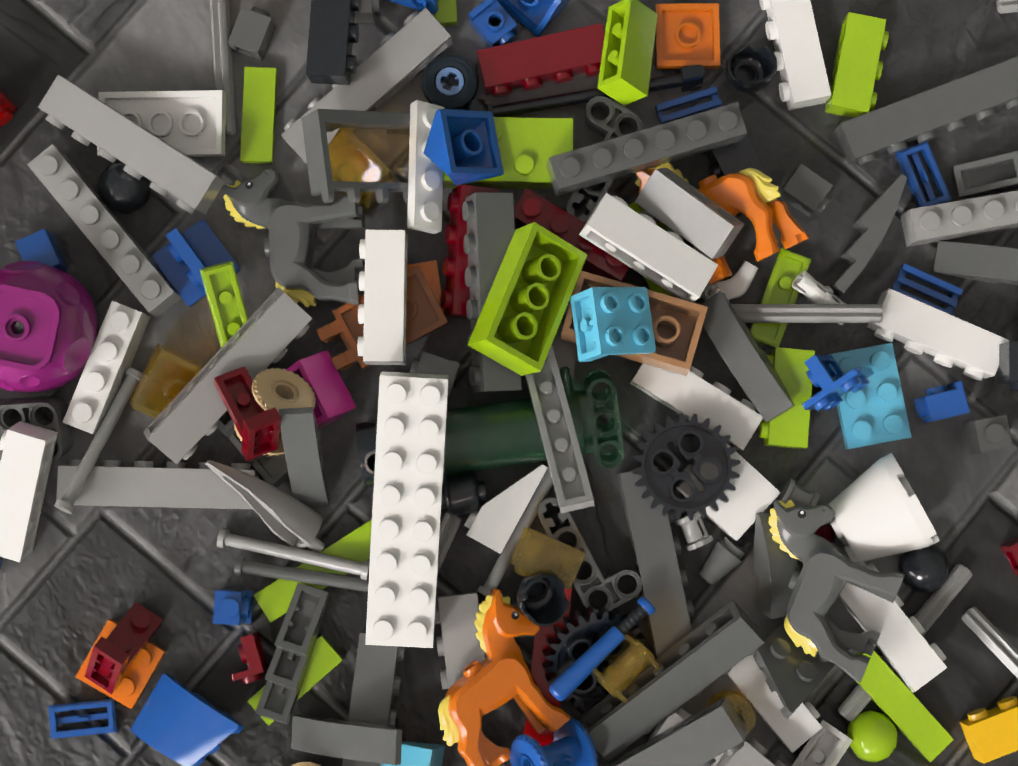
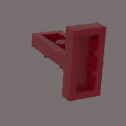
(256, 426)
(116, 652)

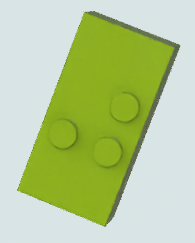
(525, 150)
(527, 299)

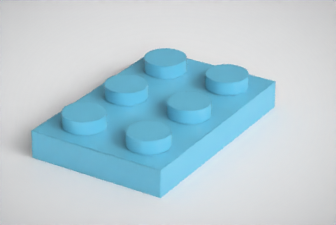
(877, 410)

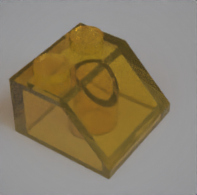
(356, 163)
(162, 380)

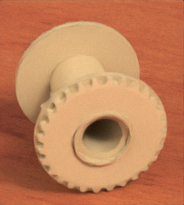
(280, 390)

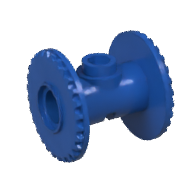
(570, 748)

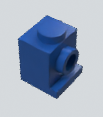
(485, 13)
(942, 403)
(233, 606)

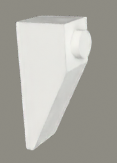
(499, 516)

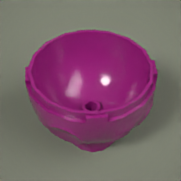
(56, 322)

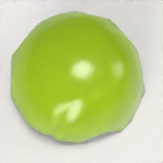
(872, 736)

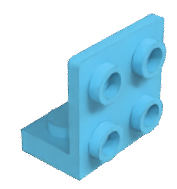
(612, 322)

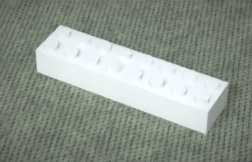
(406, 509)

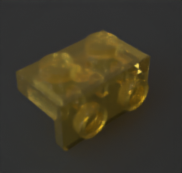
(542, 553)

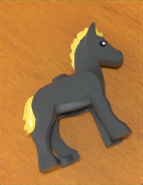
(294, 237)
(821, 582)

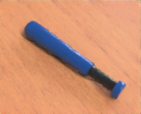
(592, 658)

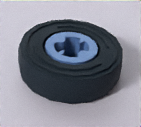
(441, 69)

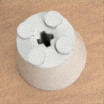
(881, 514)

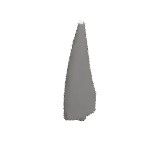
(280, 511)

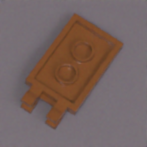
(423, 318)

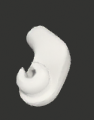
(735, 286)

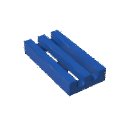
(681, 101)
(934, 171)
(951, 301)
(111, 715)

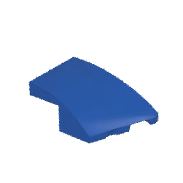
(182, 723)

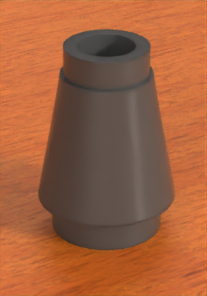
(722, 560)

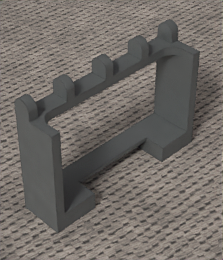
(317, 152)

